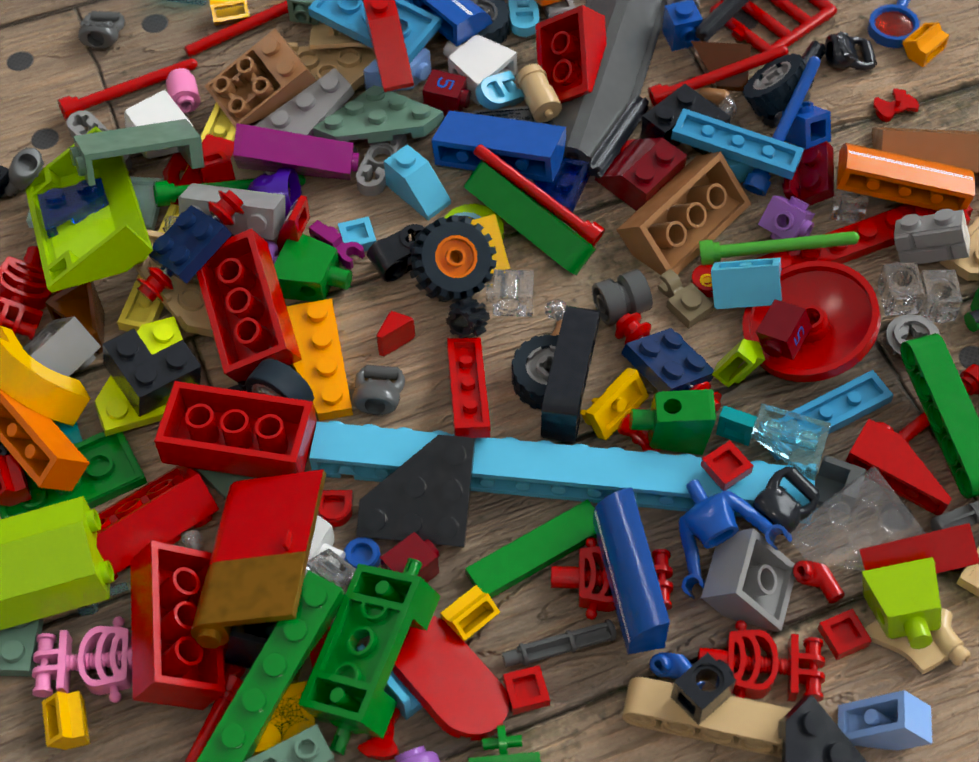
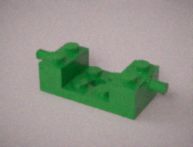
(350, 683)

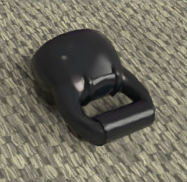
(841, 52)
(781, 506)

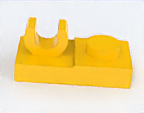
(615, 403)

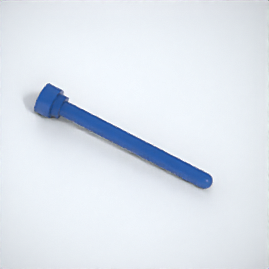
(758, 180)

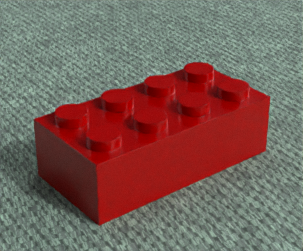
(246, 306)
(235, 431)
(165, 658)

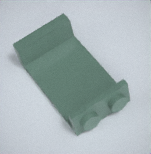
(136, 140)

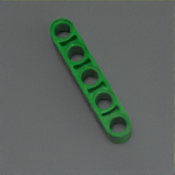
(530, 218)
(946, 407)

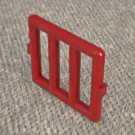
(787, 37)

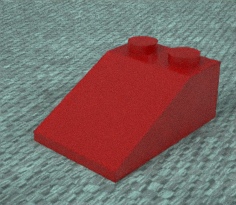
(571, 50)

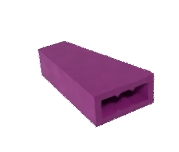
(309, 155)

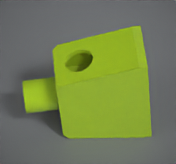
(905, 600)

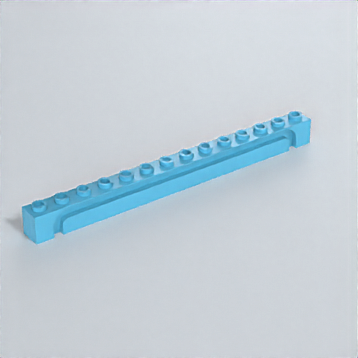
(536, 467)

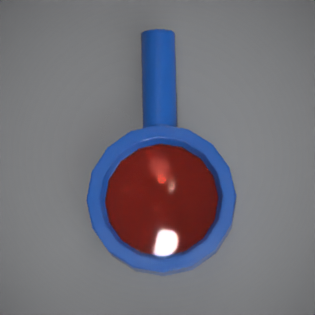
(892, 24)

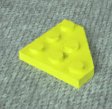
(111, 404)

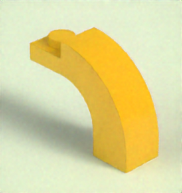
(38, 386)

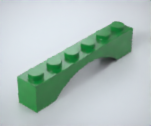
(273, 672)

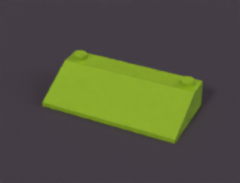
(102, 242)

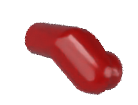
(173, 168)
(818, 576)

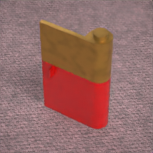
(258, 554)

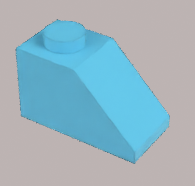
(415, 182)

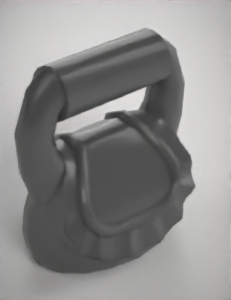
(100, 29)
(23, 170)
(378, 396)

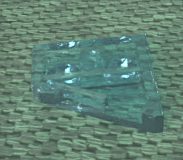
(792, 437)

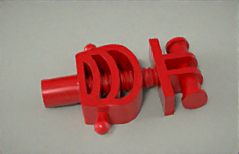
(23, 293)
(577, 577)
(772, 665)

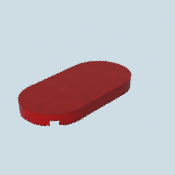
(451, 682)

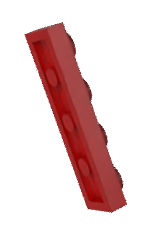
(468, 388)

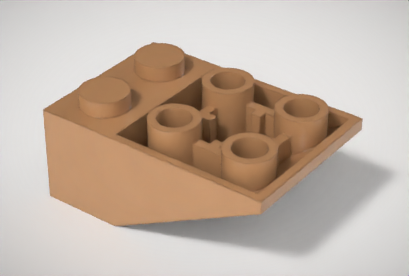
(260, 80)

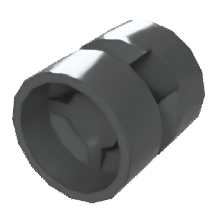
(625, 295)

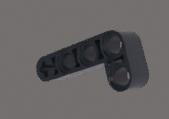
(569, 374)

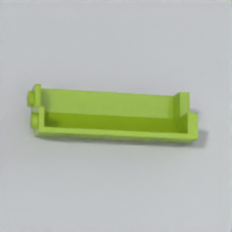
(51, 562)

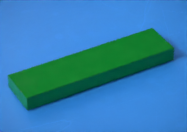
(533, 550)

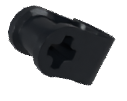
(392, 253)

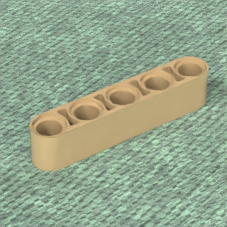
(734, 724)

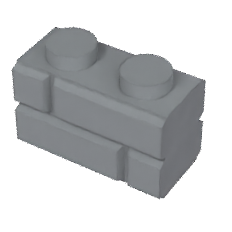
(932, 237)

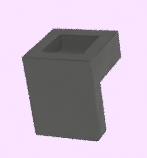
(834, 476)

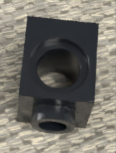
(702, 703)

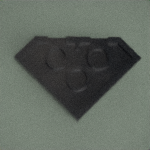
(423, 495)
(813, 736)

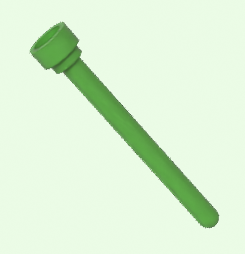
(713, 252)

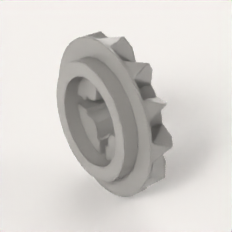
(898, 330)

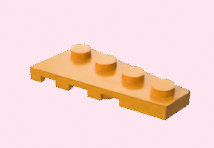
(321, 357)

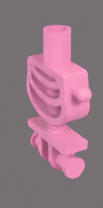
(103, 639)

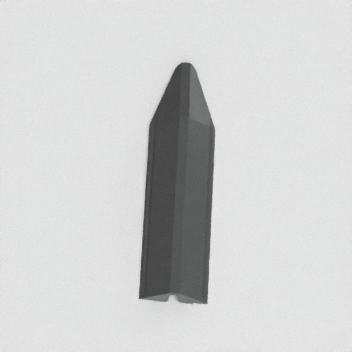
(630, 40)

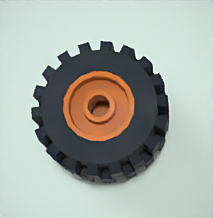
(451, 259)

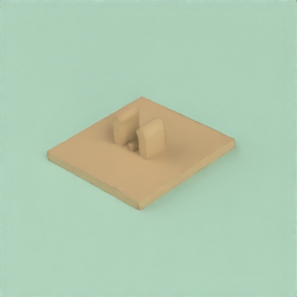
(327, 37)

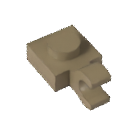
(685, 303)

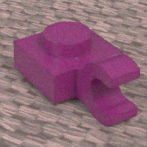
(332, 237)

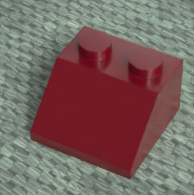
(642, 170)

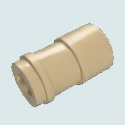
(538, 93)

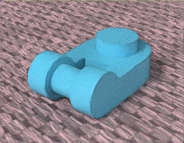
(523, 17)
(499, 91)

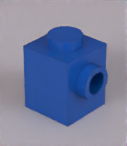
(680, 24)
(810, 126)

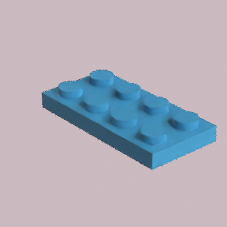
(349, 18)

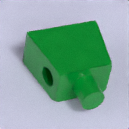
(309, 269)
(677, 420)

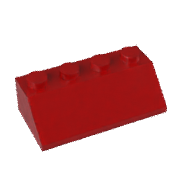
(154, 513)

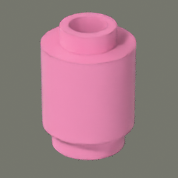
(183, 89)

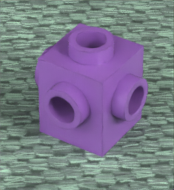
(787, 218)

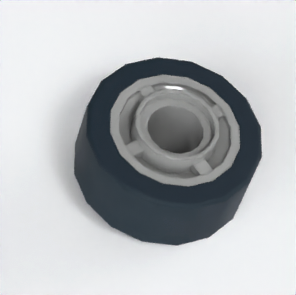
(278, 379)

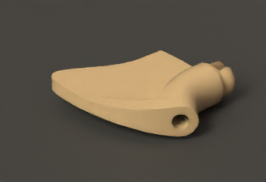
(945, 645)

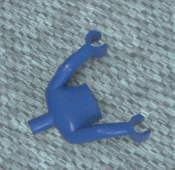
(713, 523)

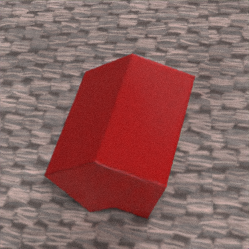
(13, 482)

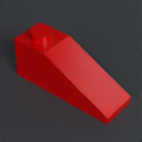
(388, 44)
(899, 466)

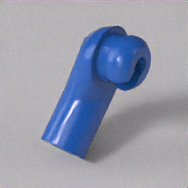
(671, 666)

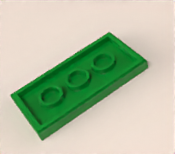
(110, 473)

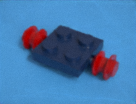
(189, 244)
(664, 357)

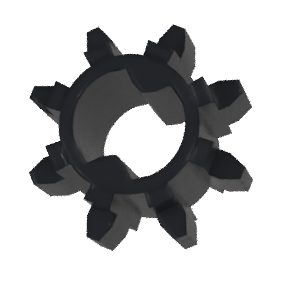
(467, 318)

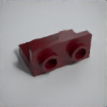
(813, 176)

